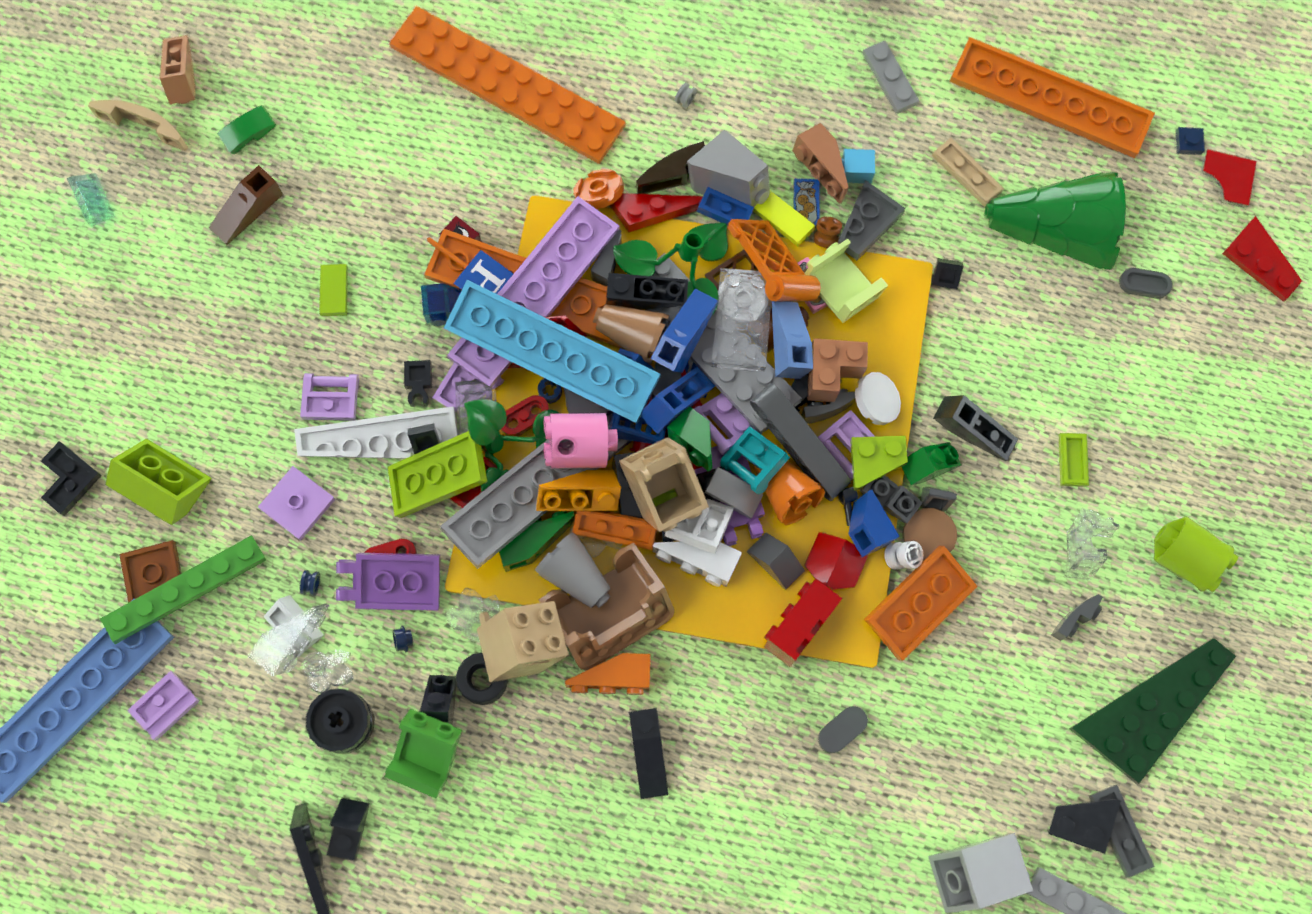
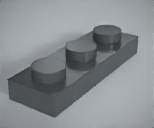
(1125, 836)

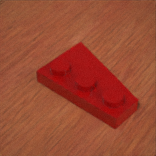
(1263, 260)

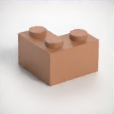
(830, 362)

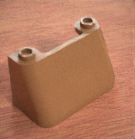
(633, 611)

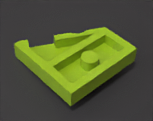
(876, 457)

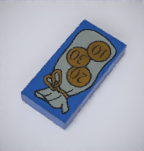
(807, 198)

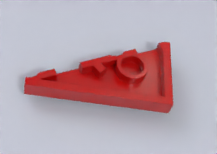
(644, 210)

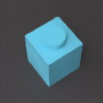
(859, 165)

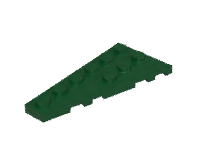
(1147, 718)

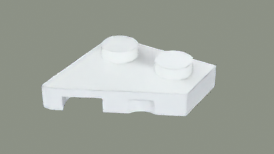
(706, 529)

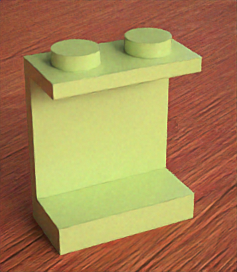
(842, 283)

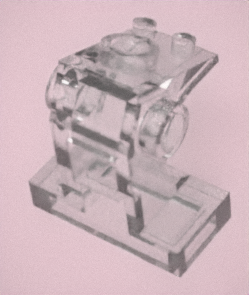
(1082, 556)

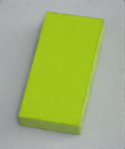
(333, 290)
(1073, 459)

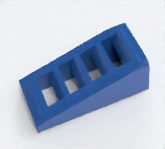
(627, 433)

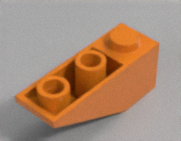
(622, 672)

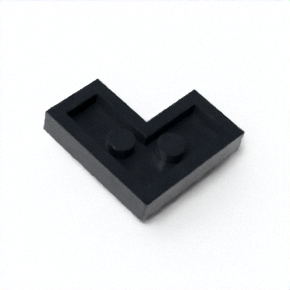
(74, 478)

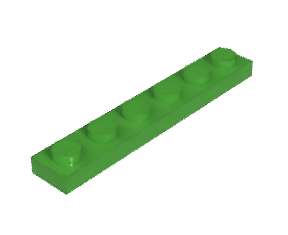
(182, 589)

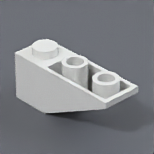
(715, 567)

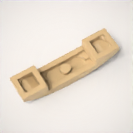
(115, 110)

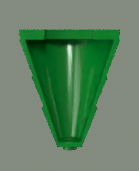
(1066, 217)

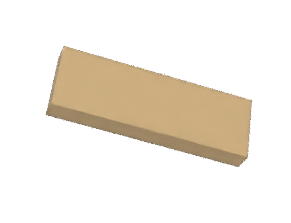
(967, 172)

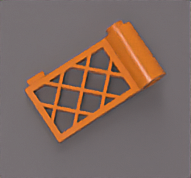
(782, 284)

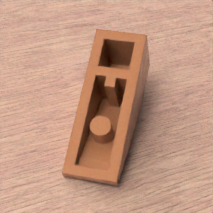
(177, 70)

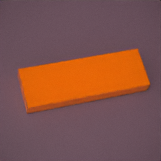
(614, 528)

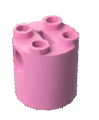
(587, 440)

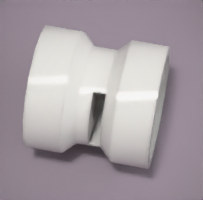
(904, 555)

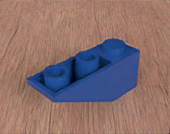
(685, 331)

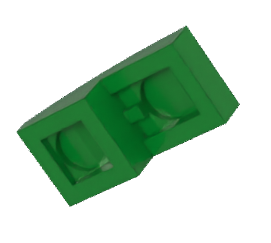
(249, 126)

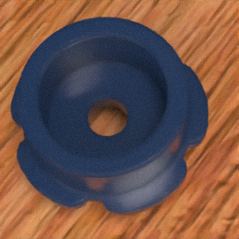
(402, 639)

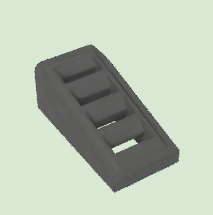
(606, 261)
(937, 498)

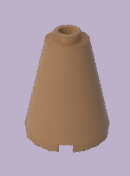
(632, 328)

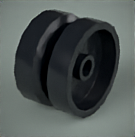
(324, 716)

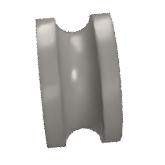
(685, 95)

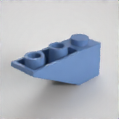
(791, 341)

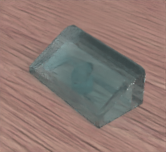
(91, 198)

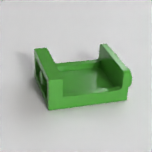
(424, 753)

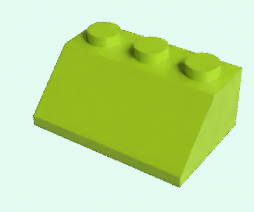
(156, 480)

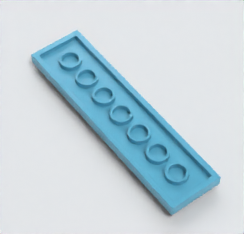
(552, 351)

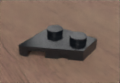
(1086, 823)

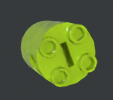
(1193, 553)

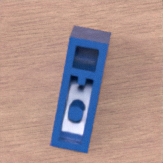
(676, 399)

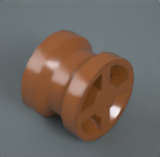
(827, 232)

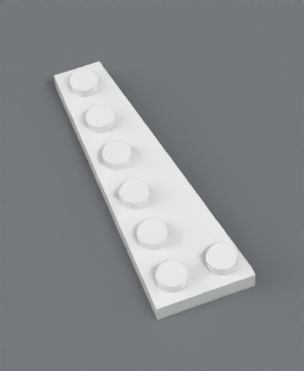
(373, 436)

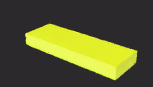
(784, 219)

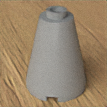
(575, 572)

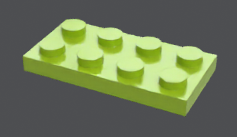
(436, 474)

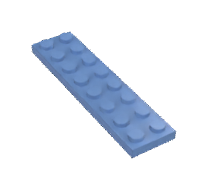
(71, 702)

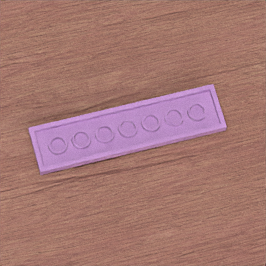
(544, 279)

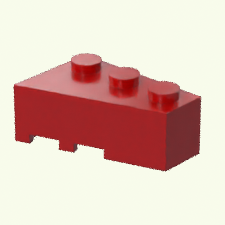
(801, 621)

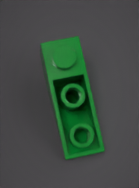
(535, 540)

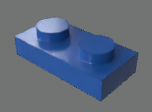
(723, 207)

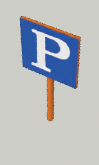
(481, 270)

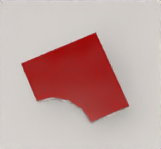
(1231, 176)

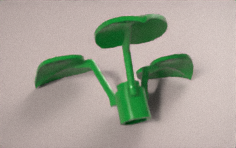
(706, 241)
(484, 423)

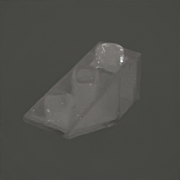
(280, 646)

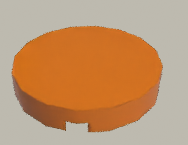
(600, 188)

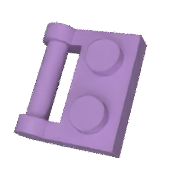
(329, 404)
(727, 419)
(844, 430)

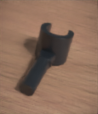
(845, 497)

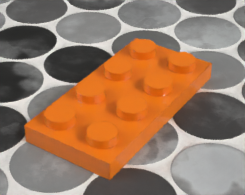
(921, 603)

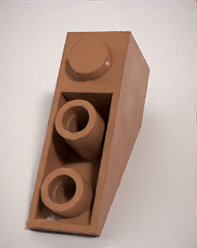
(822, 157)

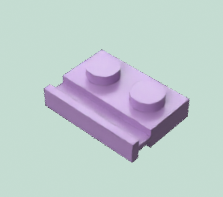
(163, 705)

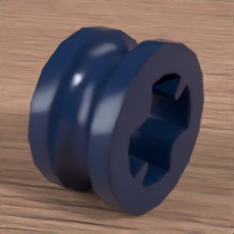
(557, 392)
(309, 583)

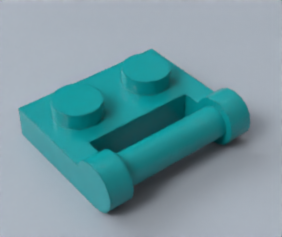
(759, 452)

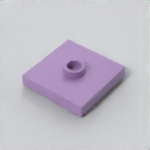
(296, 503)

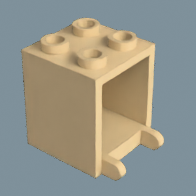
(658, 471)
(521, 640)

